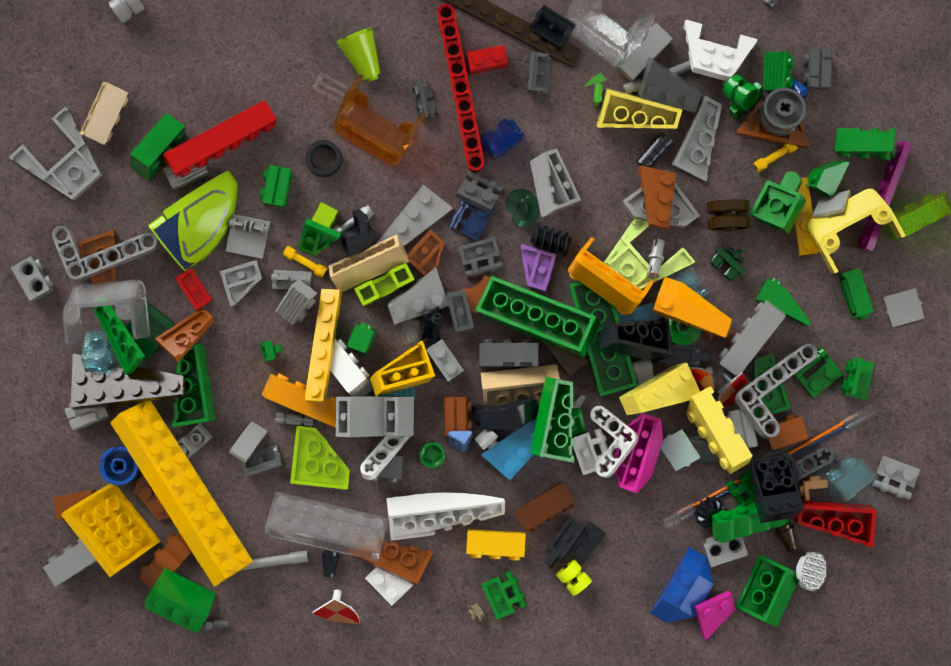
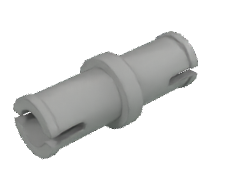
(656, 258)

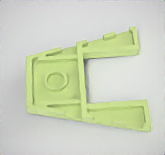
(631, 265)

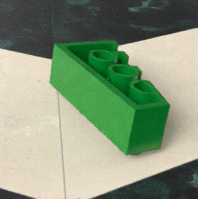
(198, 403)

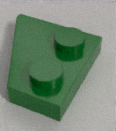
(316, 237)

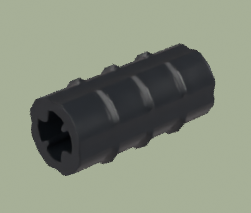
(655, 151)

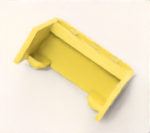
(867, 202)

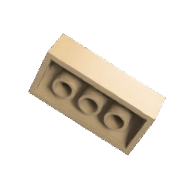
(513, 384)

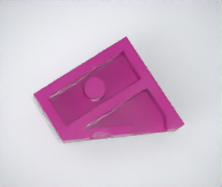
(714, 612)

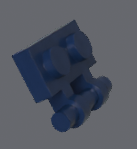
(476, 222)

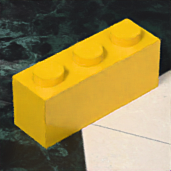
(495, 544)

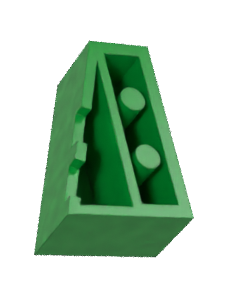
(866, 143)
(150, 152)

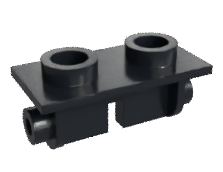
(431, 325)

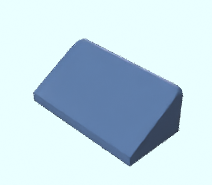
(460, 440)

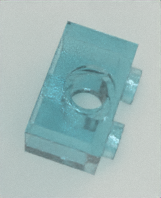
(96, 352)

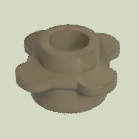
(475, 612)

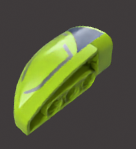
(197, 221)

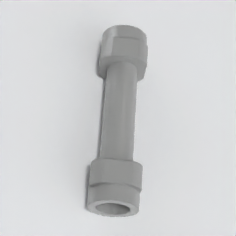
(350, 223)

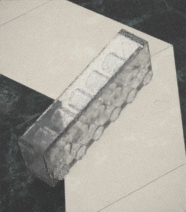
(326, 526)

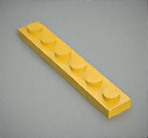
(323, 346)

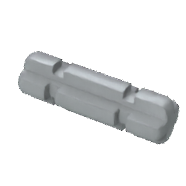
(294, 419)

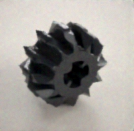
(707, 509)

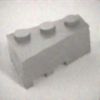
(553, 183)
(418, 298)

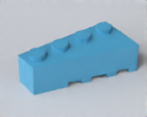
(512, 451)

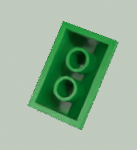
(768, 590)
(180, 600)

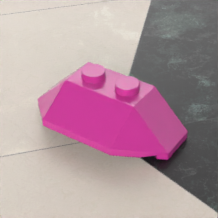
(641, 461)

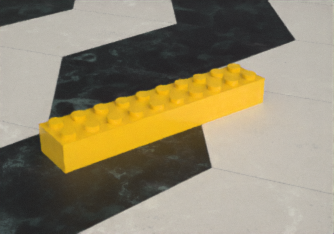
(181, 492)

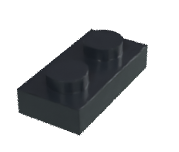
(587, 543)

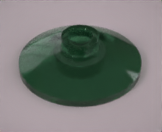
(515, 205)

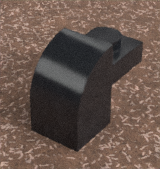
(361, 237)

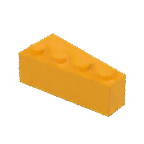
(293, 396)

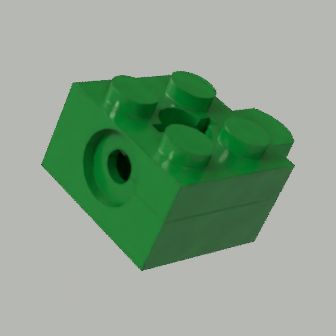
(780, 204)

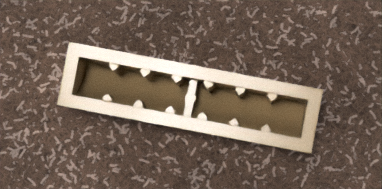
(368, 264)

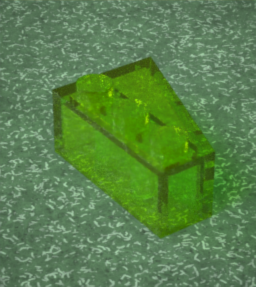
(922, 214)

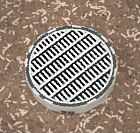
(811, 571)

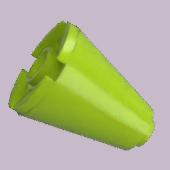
(361, 53)

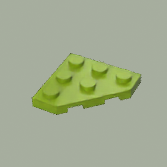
(317, 462)

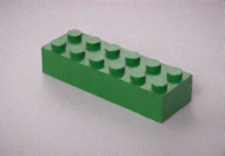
(537, 316)
(610, 370)

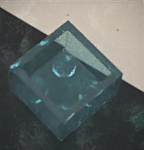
(850, 478)

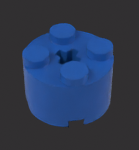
(110, 466)

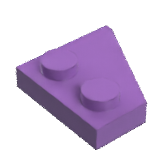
(537, 266)

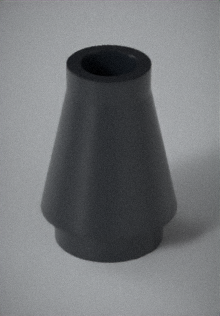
(330, 562)

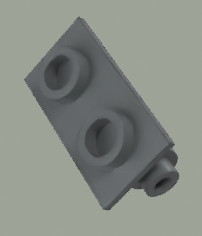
(421, 91)

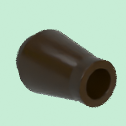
(787, 536)

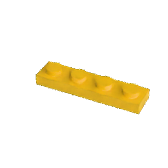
(804, 241)

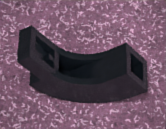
(505, 415)

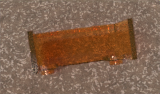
(371, 130)

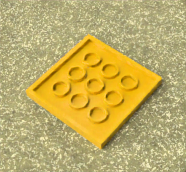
(111, 528)

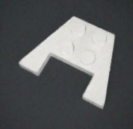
(712, 58)

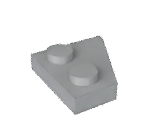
(240, 280)

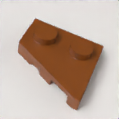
(426, 253)

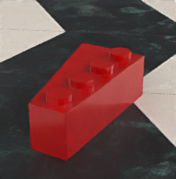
(840, 519)

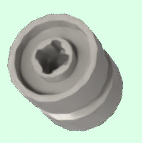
(125, 8)

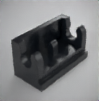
(552, 26)

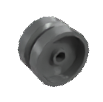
(782, 111)

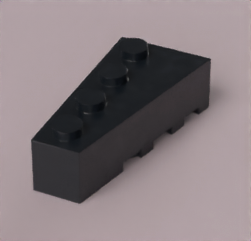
(639, 339)

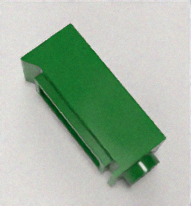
(856, 294)

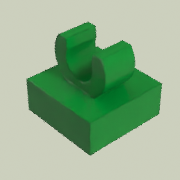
(269, 351)

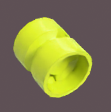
(572, 571)

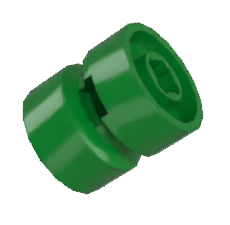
(741, 92)
(432, 454)

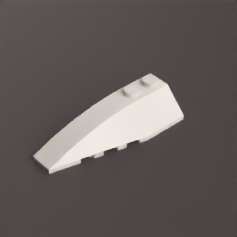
(423, 513)

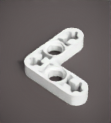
(619, 442)

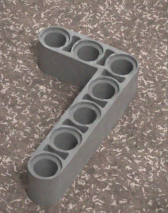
(103, 256)
(769, 384)

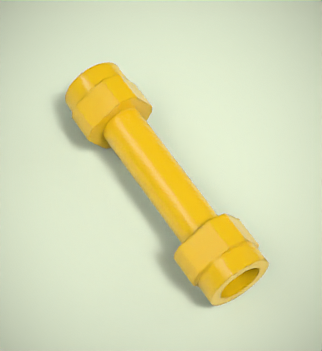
(761, 163)
(290, 254)

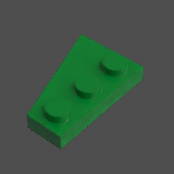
(777, 398)

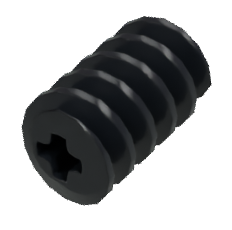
(551, 239)

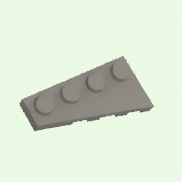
(697, 144)
(417, 216)

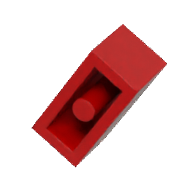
(487, 59)

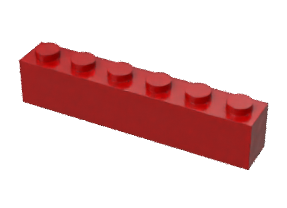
(220, 139)

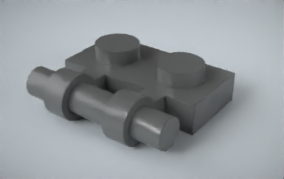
(477, 195)
(478, 252)

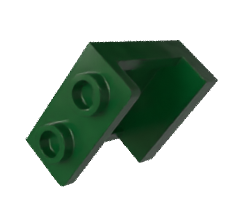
(158, 324)

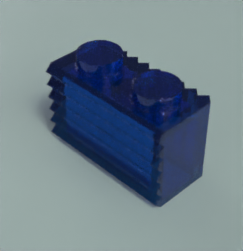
(502, 139)

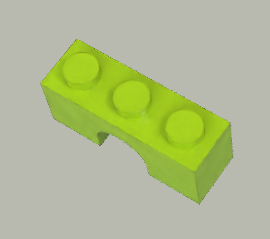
(384, 285)

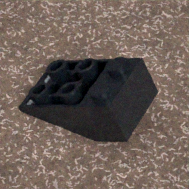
(775, 489)

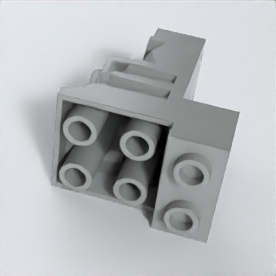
(374, 416)

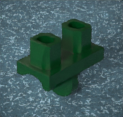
(734, 268)

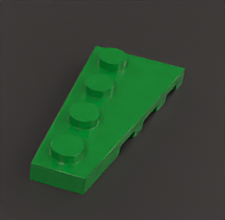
(121, 341)

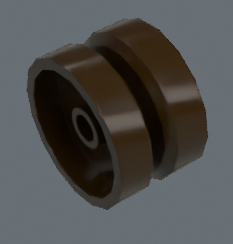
(728, 215)

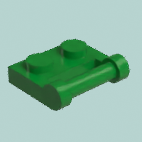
(821, 377)

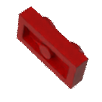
(194, 289)

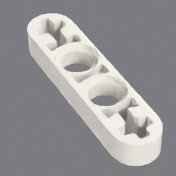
(382, 447)

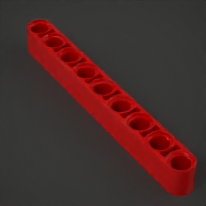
(457, 79)

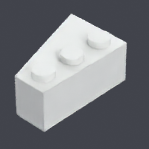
(348, 373)

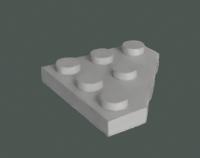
(681, 213)

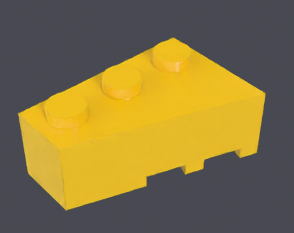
(404, 372)

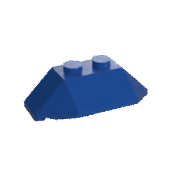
(685, 588)

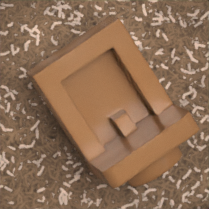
(814, 483)

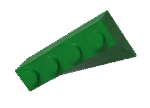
(554, 421)

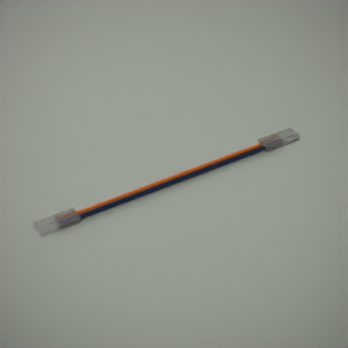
(849, 422)

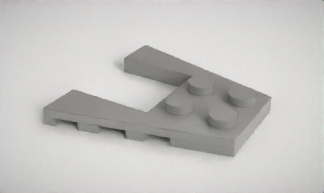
(74, 171)

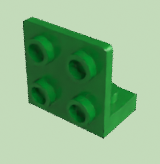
(857, 379)

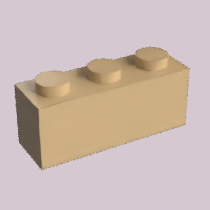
(104, 113)

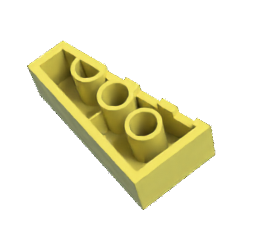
(630, 111)
(665, 389)
(718, 431)

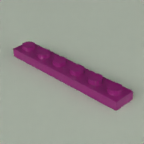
(886, 190)

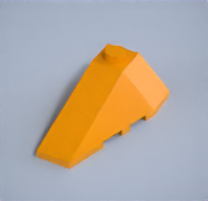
(687, 307)

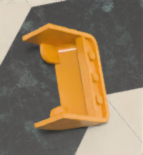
(606, 281)

